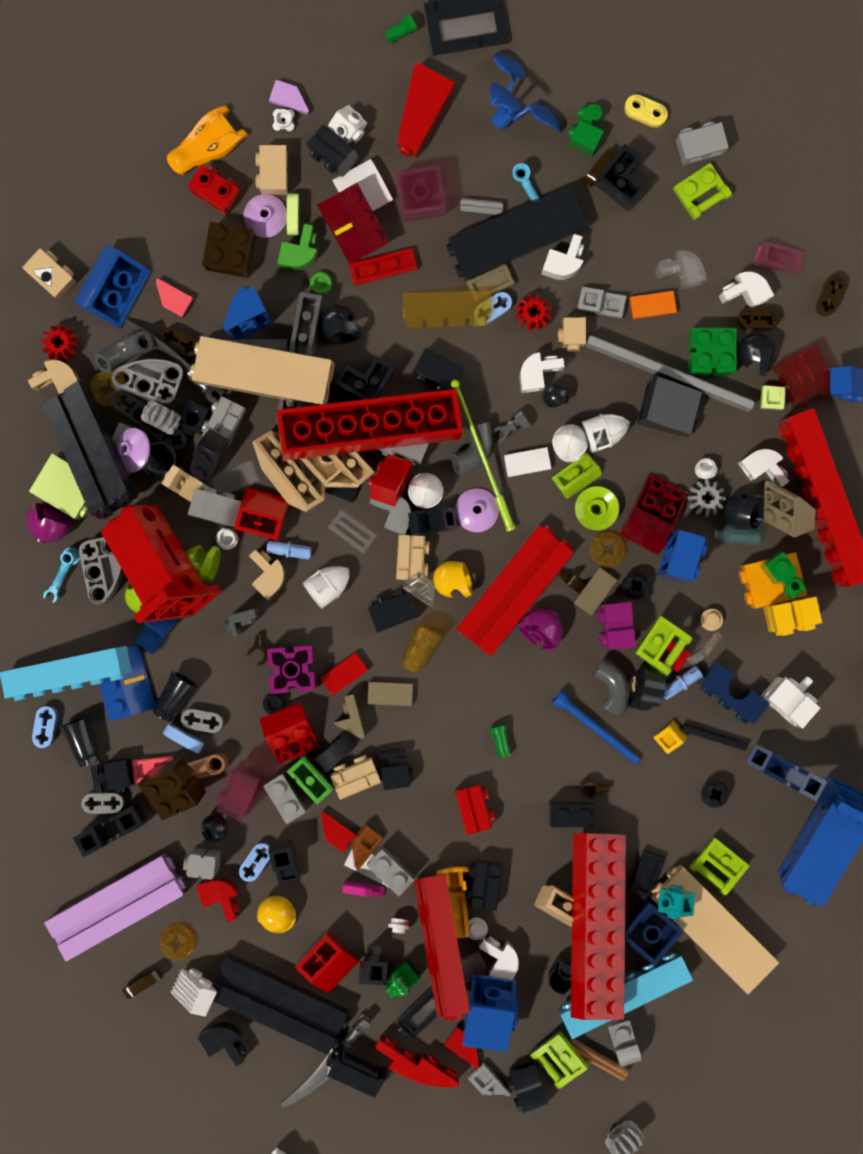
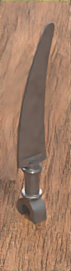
(175, 358)
(320, 1074)

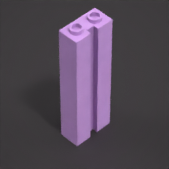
(116, 906)

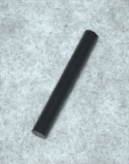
(714, 736)

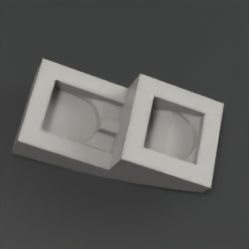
(602, 303)

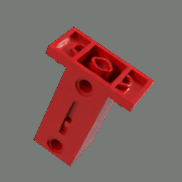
(156, 565)

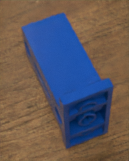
(825, 846)

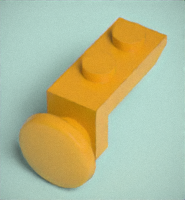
(457, 897)

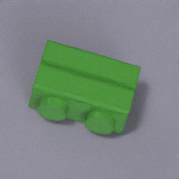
(311, 779)

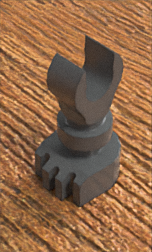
(520, 420)

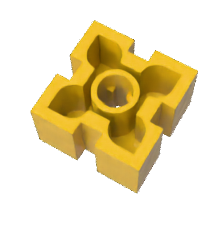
(793, 614)

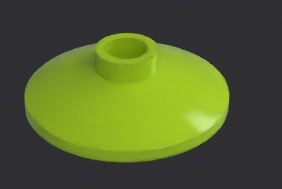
(608, 508)

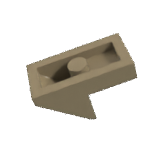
(353, 723)

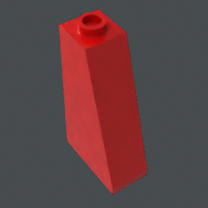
(424, 105)

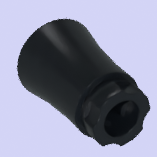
(174, 696)
(81, 741)

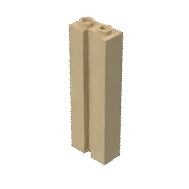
(262, 371)
(720, 933)

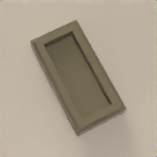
(493, 280)
(595, 591)
(390, 693)

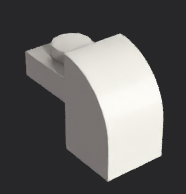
(564, 266)
(751, 286)
(532, 371)
(764, 461)
(505, 960)

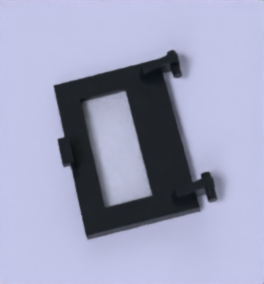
(465, 25)

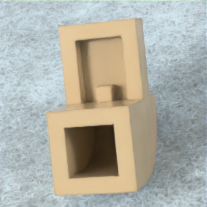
(56, 373)
(182, 483)
(273, 576)

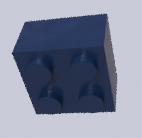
(651, 932)

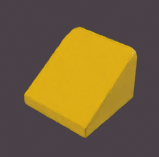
(670, 737)

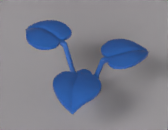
(508, 104)

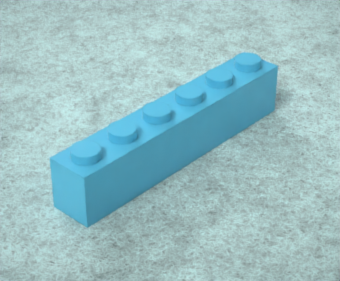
(66, 672)
(638, 989)

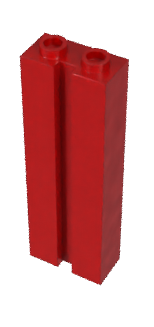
(515, 589)
(441, 947)

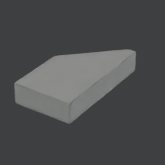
(487, 1081)

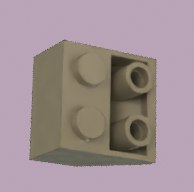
(787, 511)

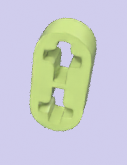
(293, 212)

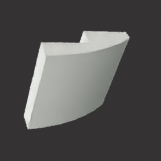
(369, 181)

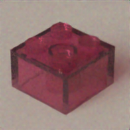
(420, 193)
(240, 792)

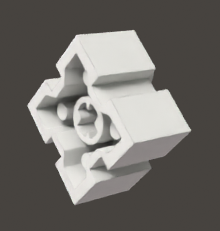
(790, 700)

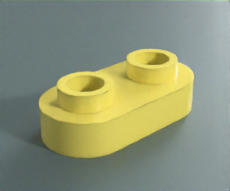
(645, 112)

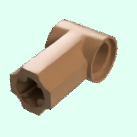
(203, 767)

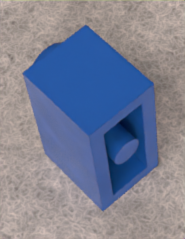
(847, 383)

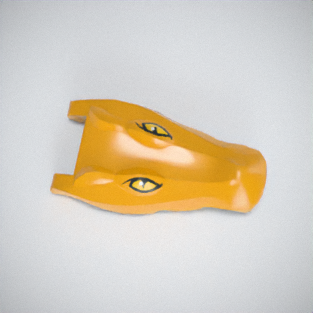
(207, 141)

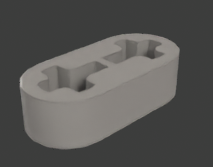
(201, 726)
(103, 807)

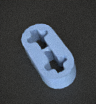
(498, 312)
(39, 726)
(183, 738)
(251, 858)

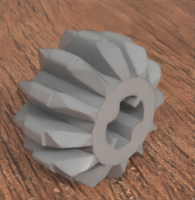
(160, 417)
(711, 505)
(624, 1138)

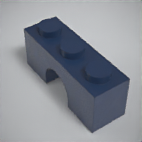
(716, 683)

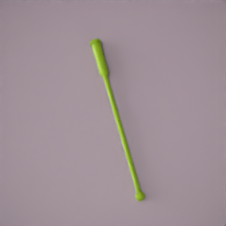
(498, 498)

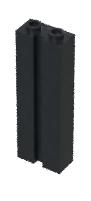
(516, 233)
(90, 451)
(279, 1004)

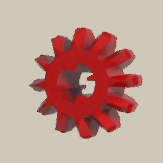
(528, 306)
(67, 347)

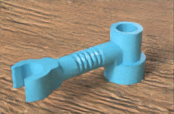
(525, 180)
(66, 564)

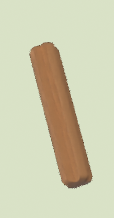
(600, 1060)

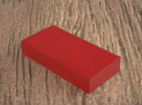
(344, 674)

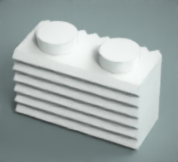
(194, 991)

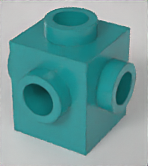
(676, 902)

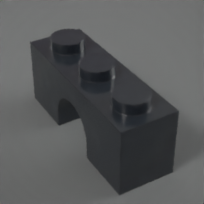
(110, 830)

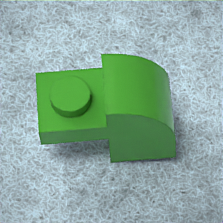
(300, 256)

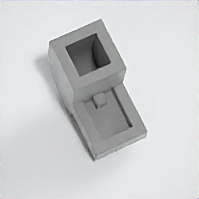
(398, 516)
(624, 1042)

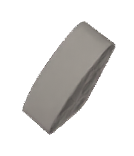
(154, 373)
(110, 570)

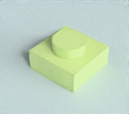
(772, 397)

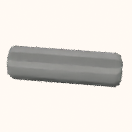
(481, 206)

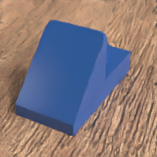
(155, 633)

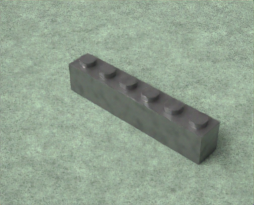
(305, 333)

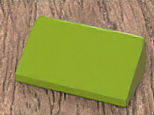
(577, 476)

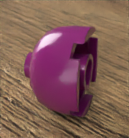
(46, 523)
(542, 627)

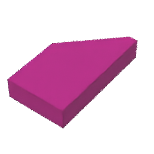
(363, 889)

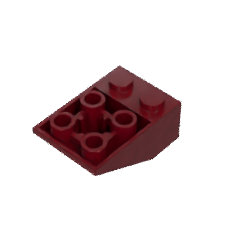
(654, 514)

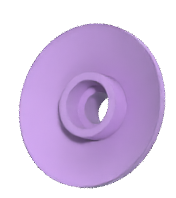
(270, 225)
(133, 449)
(470, 520)

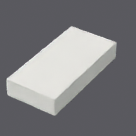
(527, 462)

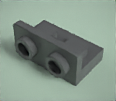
(244, 617)

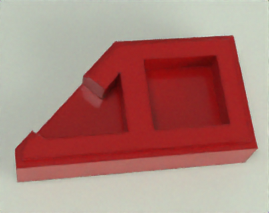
(336, 833)
(455, 1044)

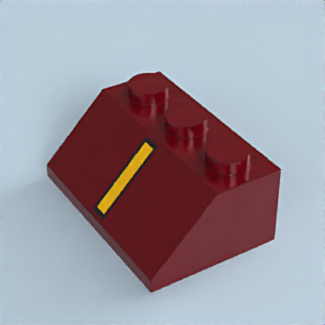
(353, 223)

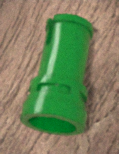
(402, 28)
(499, 734)

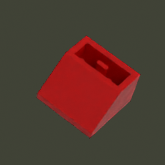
(262, 514)
(289, 733)
(326, 962)

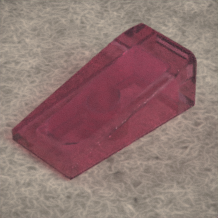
(779, 257)

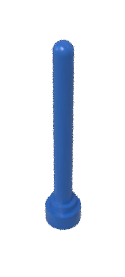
(562, 701)

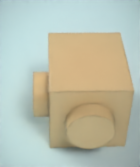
(573, 333)

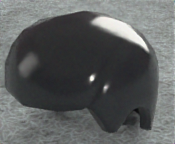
(560, 976)

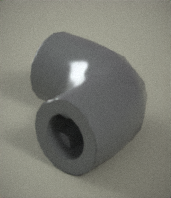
(123, 350)
(470, 458)
(617, 686)

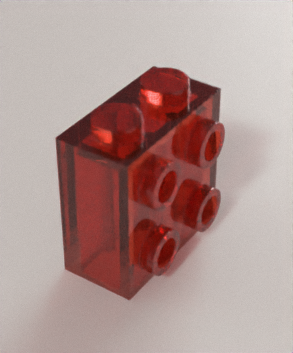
(804, 377)

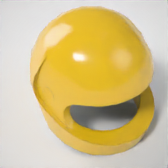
(453, 576)
(276, 914)

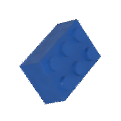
(682, 557)

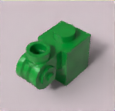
(586, 136)
(781, 570)
(402, 979)

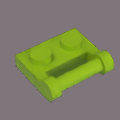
(698, 185)
(658, 640)
(724, 860)
(563, 1055)

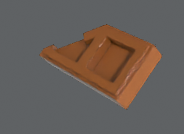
(364, 844)

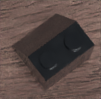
(670, 407)

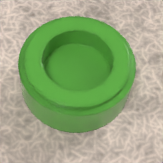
(321, 283)

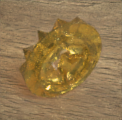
(102, 379)
(597, 549)
(184, 935)

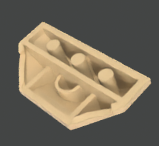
(339, 470)
(289, 477)

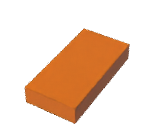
(652, 305)

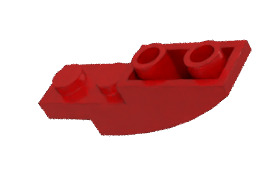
(424, 1070)

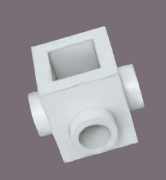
(348, 124)

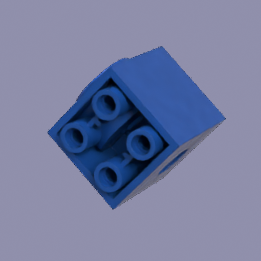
(491, 1013)

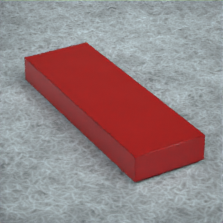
(383, 266)

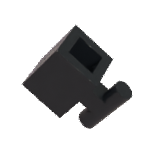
(116, 774)
(395, 774)
(372, 971)

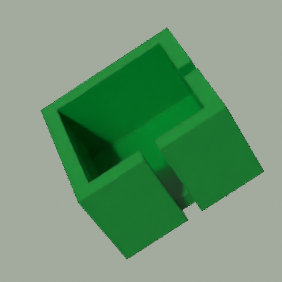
(714, 350)

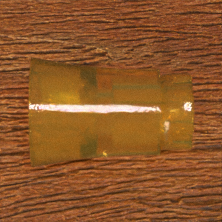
(420, 648)

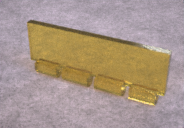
(454, 306)

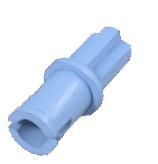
(288, 549)
(682, 682)

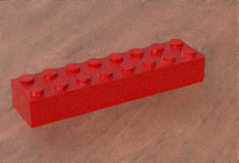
(369, 424)
(825, 494)
(598, 926)

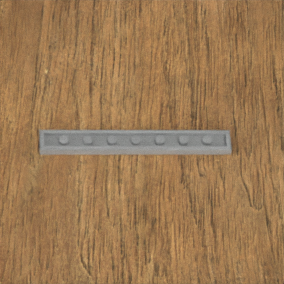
(669, 373)

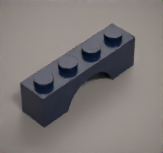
(792, 775)

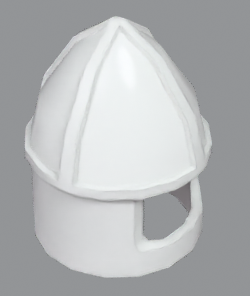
(604, 431)
(570, 443)
(425, 490)
(327, 584)

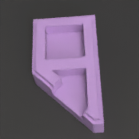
(288, 97)

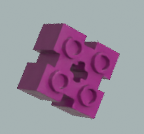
(617, 626)
(283, 680)

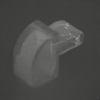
(688, 267)

